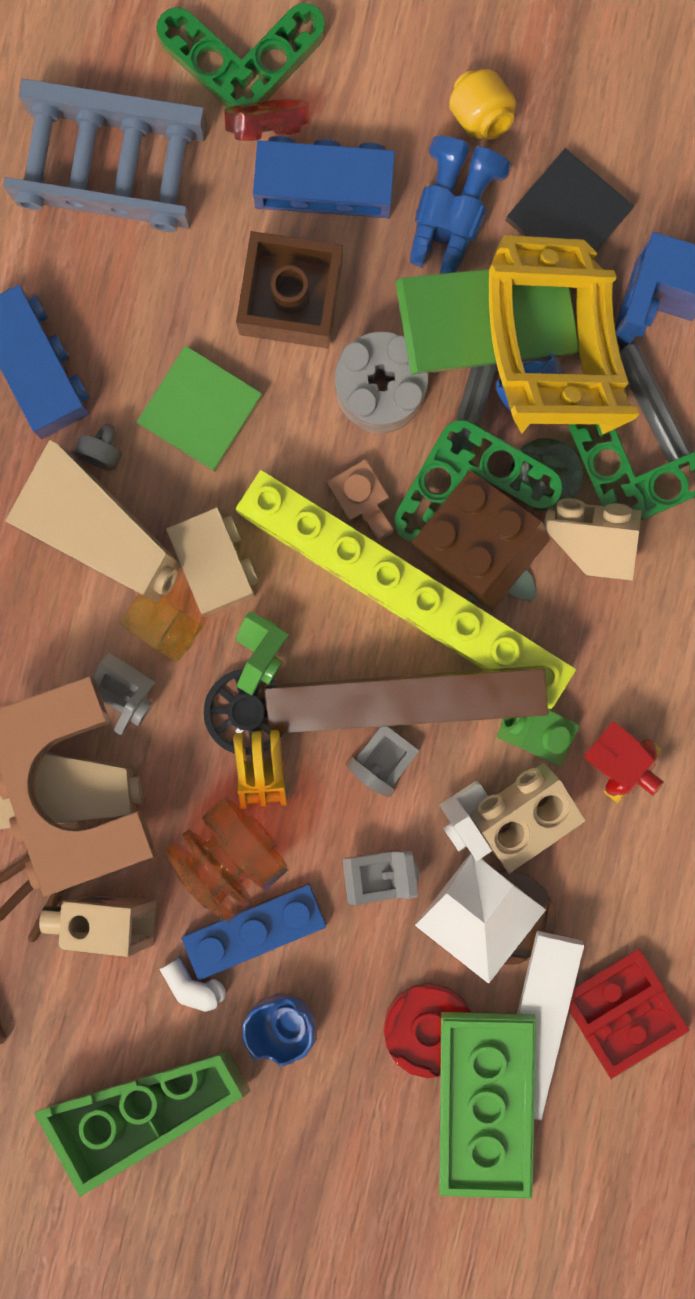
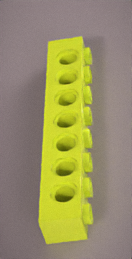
(395, 583)

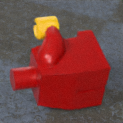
(625, 762)

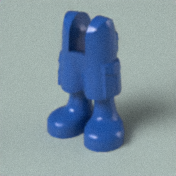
(451, 218)

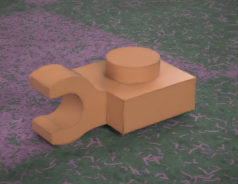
(360, 496)

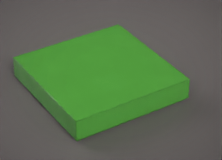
(199, 408)

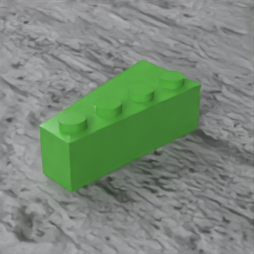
(128, 1121)

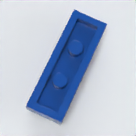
(254, 931)

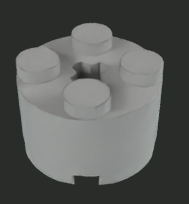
(361, 400)

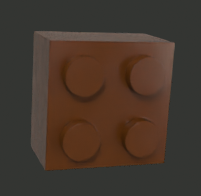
(289, 289)
(481, 540)

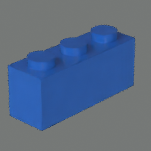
(323, 177)
(35, 366)

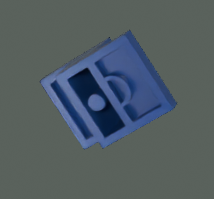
(659, 282)

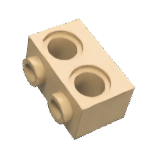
(531, 826)

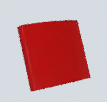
(625, 1014)

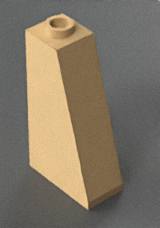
(84, 520)
(81, 790)

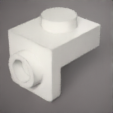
(461, 828)

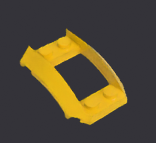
(559, 398)

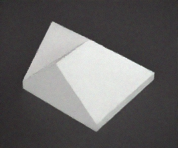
(480, 917)

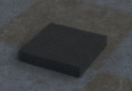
(570, 204)

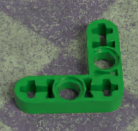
(237, 71)
(459, 463)
(640, 486)

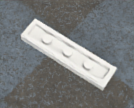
(548, 996)

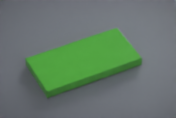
(450, 321)
(487, 1105)

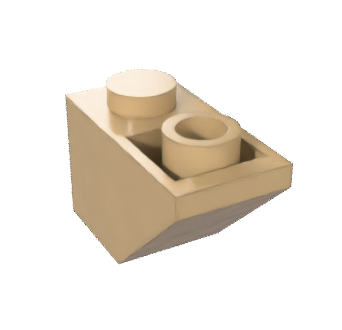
(596, 537)

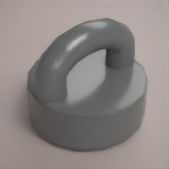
(99, 450)

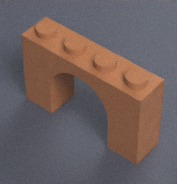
(57, 853)

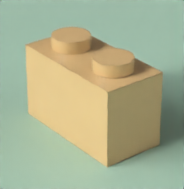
(212, 562)

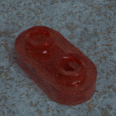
(280, 115)

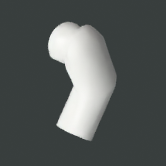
(190, 992)

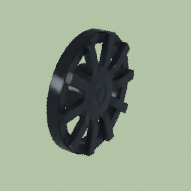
(244, 712)

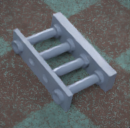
(91, 111)

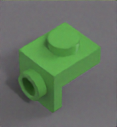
(266, 642)
(540, 735)

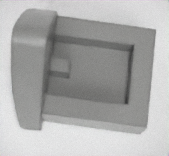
(382, 761)

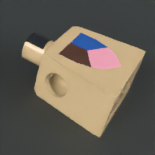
(102, 924)

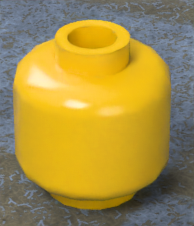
(482, 104)

